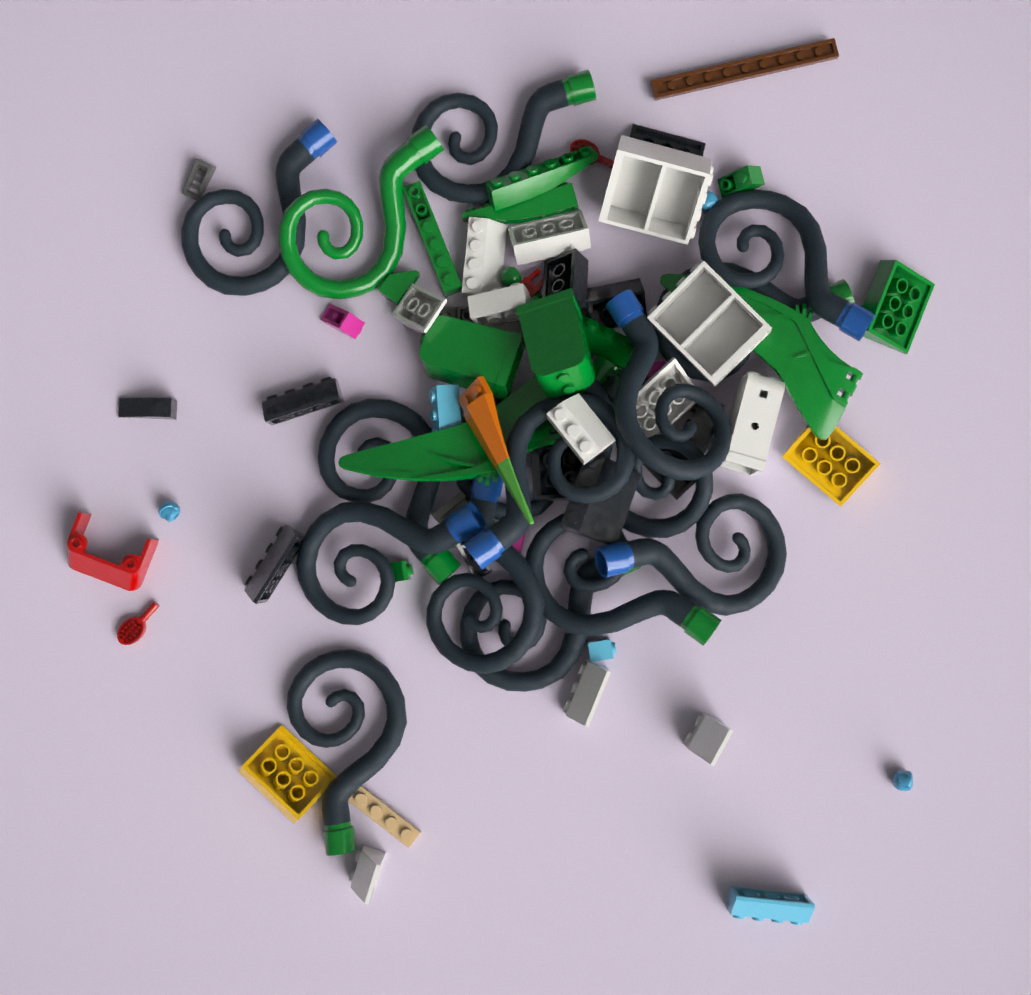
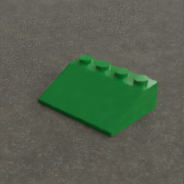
(899, 301)

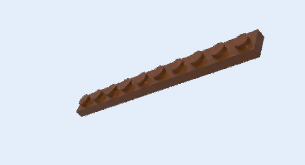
(744, 69)

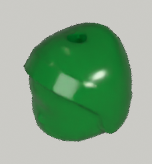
(510, 275)

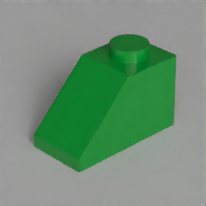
(397, 285)

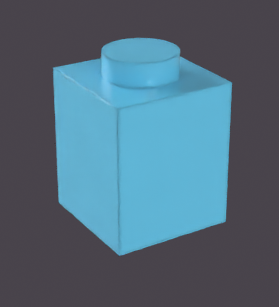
(601, 649)

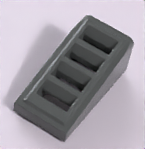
(204, 182)

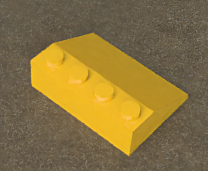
(833, 464)
(287, 774)

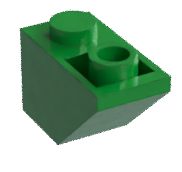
(740, 180)
(402, 570)

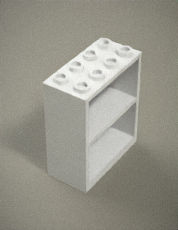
(656, 190)
(708, 323)

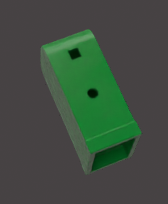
(557, 343)
(464, 350)

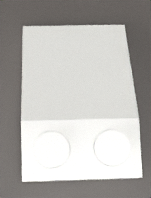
(419, 308)
(708, 738)
(366, 872)

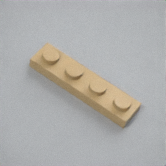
(384, 816)

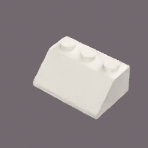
(497, 305)
(580, 428)
(586, 693)

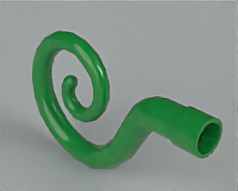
(418, 149)

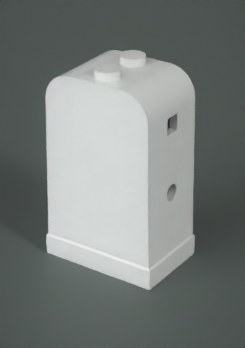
(753, 422)

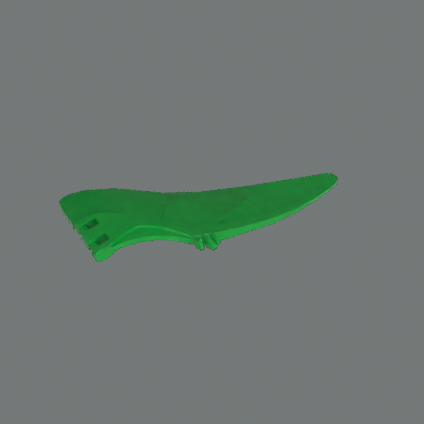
(800, 360)
(451, 452)

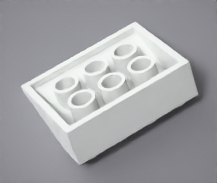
(649, 392)

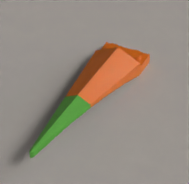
(483, 420)

